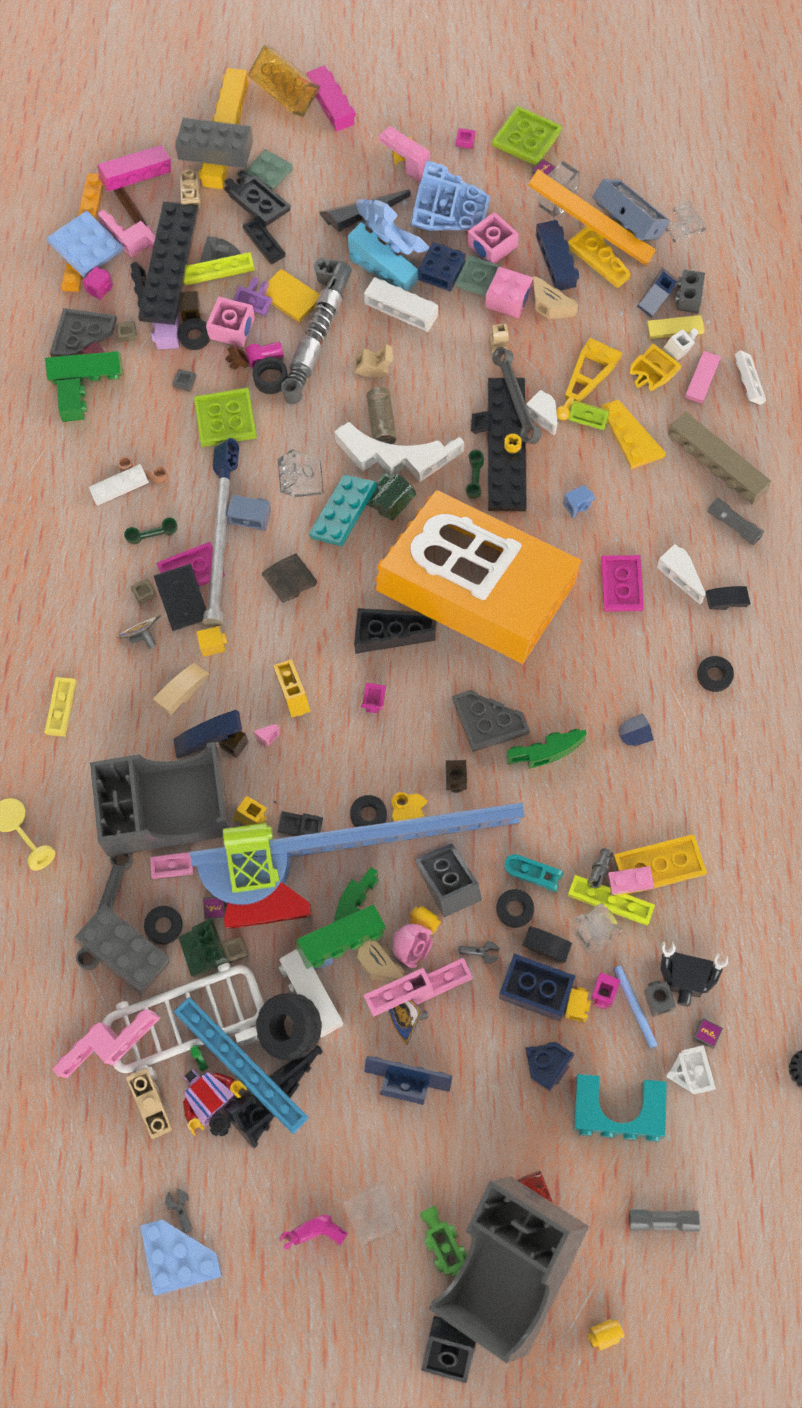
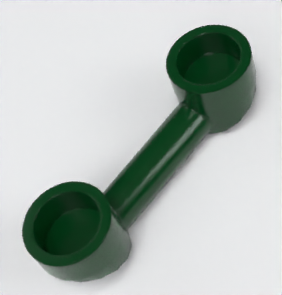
(476, 461)
(168, 527)

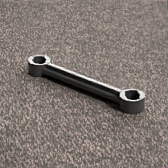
(516, 395)
(107, 899)

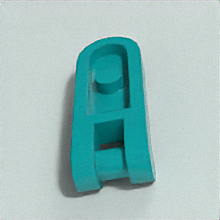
(533, 872)

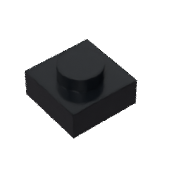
(481, 422)

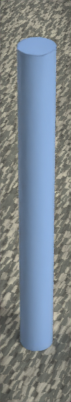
(635, 1007)

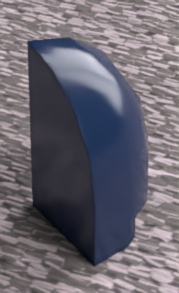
(636, 731)

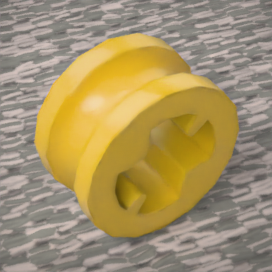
(511, 448)

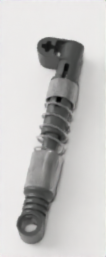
(335, 277)

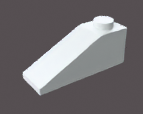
(679, 568)

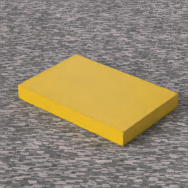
(291, 295)

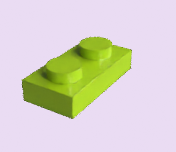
(589, 415)

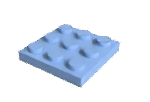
(85, 243)

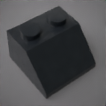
(448, 1351)

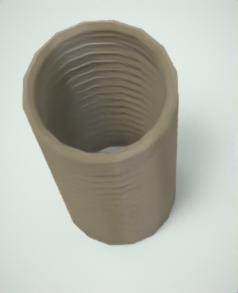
(383, 419)

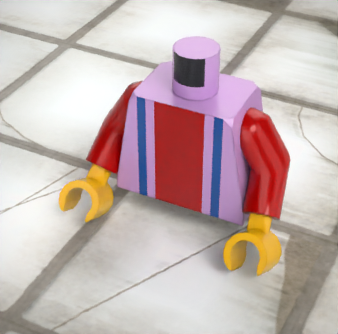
(208, 1097)

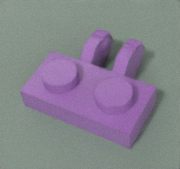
(259, 301)

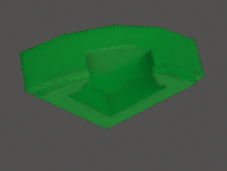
(198, 1056)

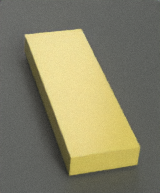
(669, 327)
(60, 706)

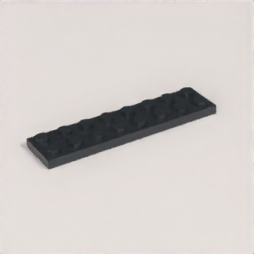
(168, 263)
(505, 469)

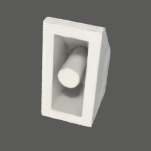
(543, 411)

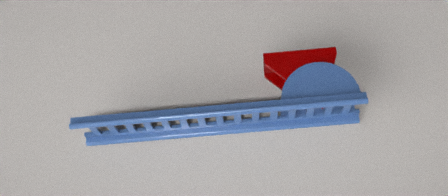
(283, 903)

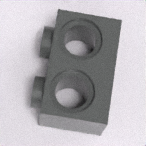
(690, 291)

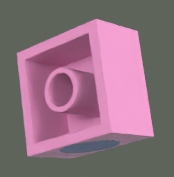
(492, 238)
(508, 292)
(230, 322)

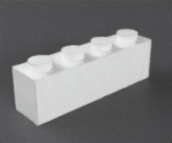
(401, 304)
(307, 983)

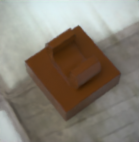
(238, 357)

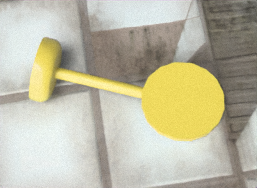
(11, 817)

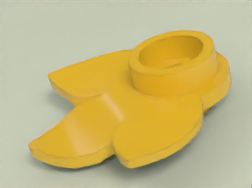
(411, 807)

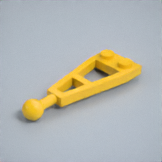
(599, 353)

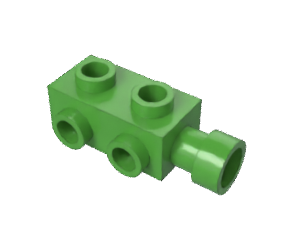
(444, 1249)

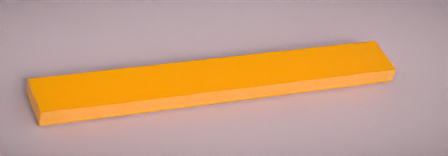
(591, 217)

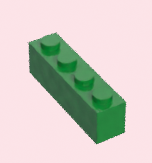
(84, 366)
(340, 936)

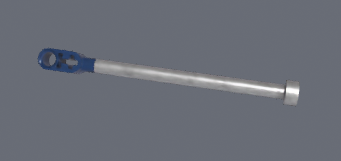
(224, 461)

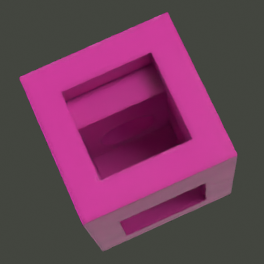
(607, 984)

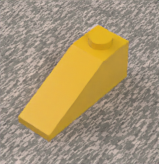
(292, 688)

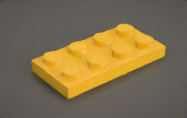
(668, 860)

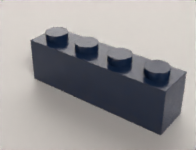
(556, 255)

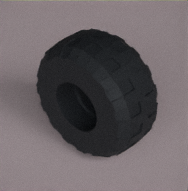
(305, 1021)

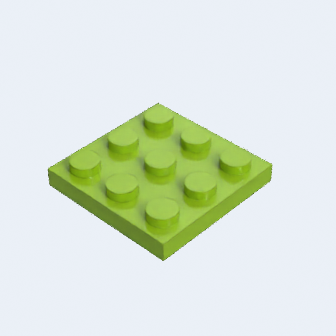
(527, 135)
(225, 417)

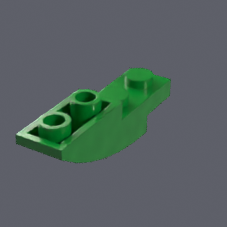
(555, 748)
(355, 894)

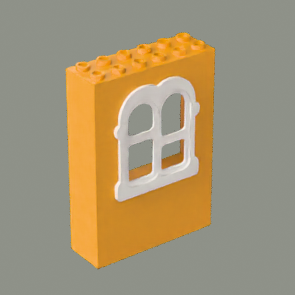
(512, 600)

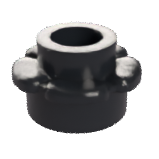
(226, 1124)

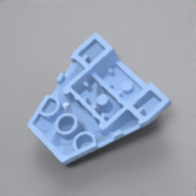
(447, 201)
(380, 219)

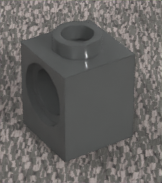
(659, 1007)

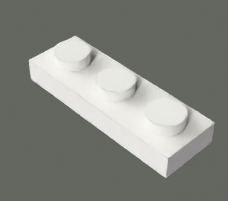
(750, 377)
(118, 484)

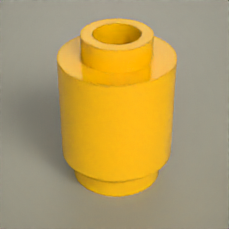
(425, 918)
(605, 1334)

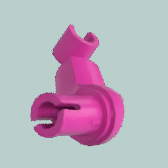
(312, 1228)

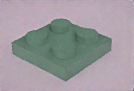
(269, 169)
(476, 275)

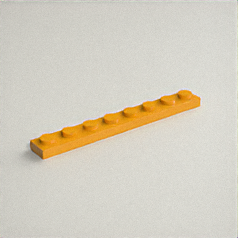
(89, 202)

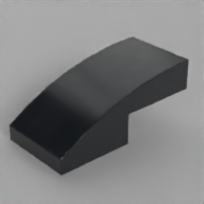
(727, 597)
(299, 824)
(547, 944)

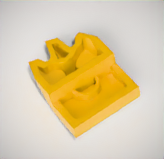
(654, 368)

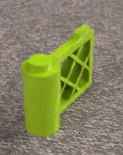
(248, 839)

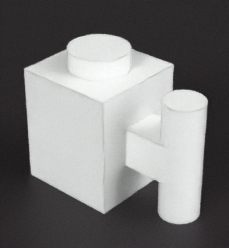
(680, 344)

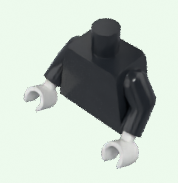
(689, 974)

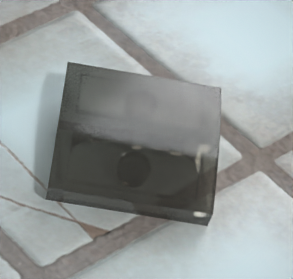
(289, 577)

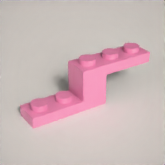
(414, 154)
(133, 239)
(418, 987)
(105, 1043)

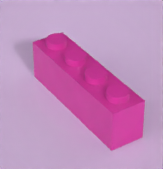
(331, 99)
(134, 168)

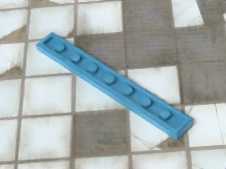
(241, 1065)

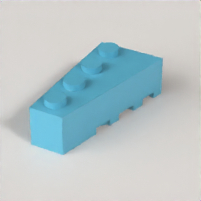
(380, 259)

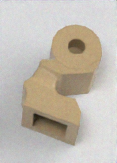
(498, 337)

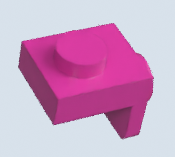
(373, 697)

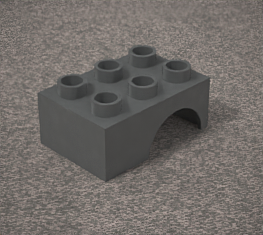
(158, 802)
(511, 1269)

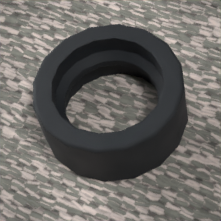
(266, 364)

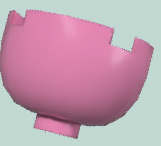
(411, 944)

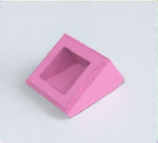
(267, 734)

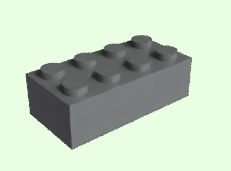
(214, 142)
(122, 949)

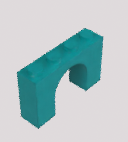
(591, 1119)

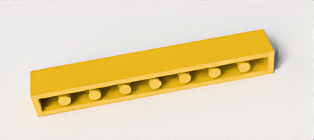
(227, 111)

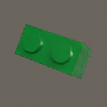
(70, 400)

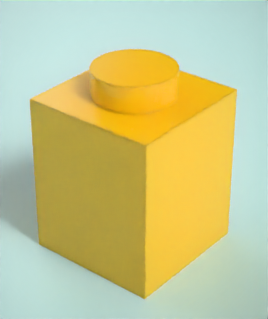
(212, 641)

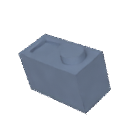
(249, 512)

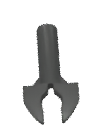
(476, 951)
(180, 1209)

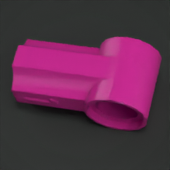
(256, 352)

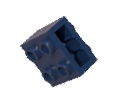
(441, 266)

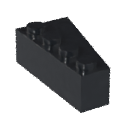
(391, 628)

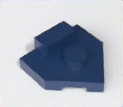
(548, 1063)

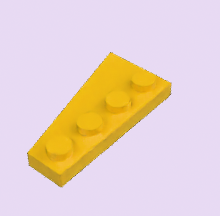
(599, 256)
(631, 437)

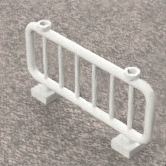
(245, 1036)

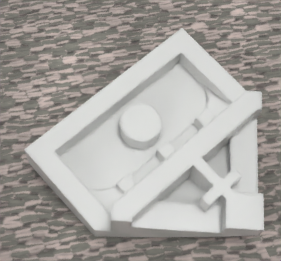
(693, 1071)

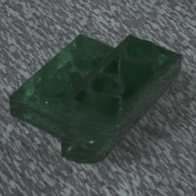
(391, 495)
(202, 948)

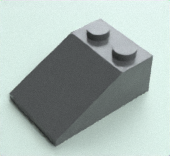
(449, 880)

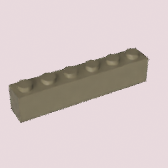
(719, 458)

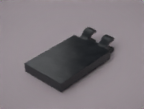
(256, 198)

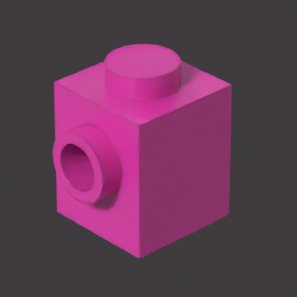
(98, 282)

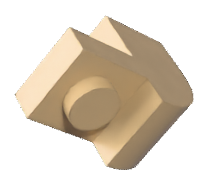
(373, 364)

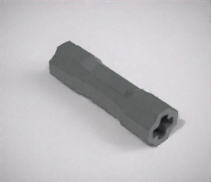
(746, 529)
(664, 1220)

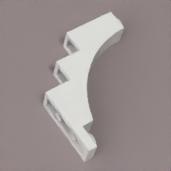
(418, 459)

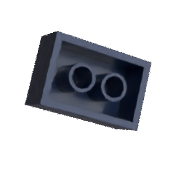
(536, 987)

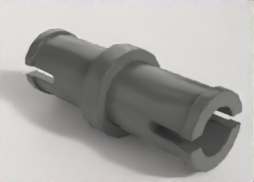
(600, 868)

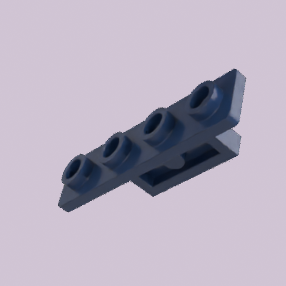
(406, 1081)

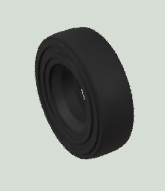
(193, 344)
(715, 685)
(368, 801)
(524, 899)
(160, 912)

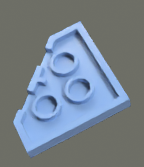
(176, 1258)

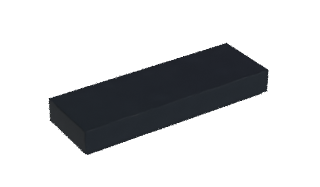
(264, 241)

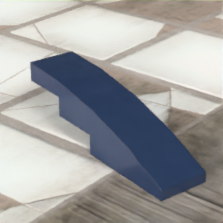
(207, 732)

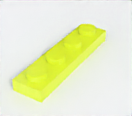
(219, 268)
(619, 904)

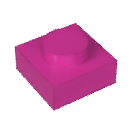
(465, 138)

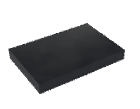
(181, 597)

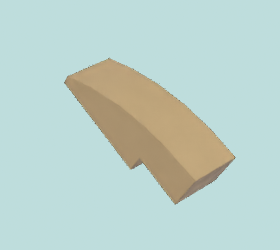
(180, 688)

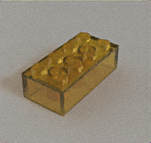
(283, 81)

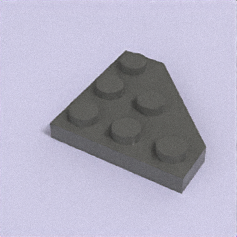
(79, 330)
(487, 720)

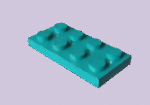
(342, 510)

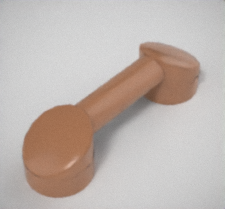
(158, 474)

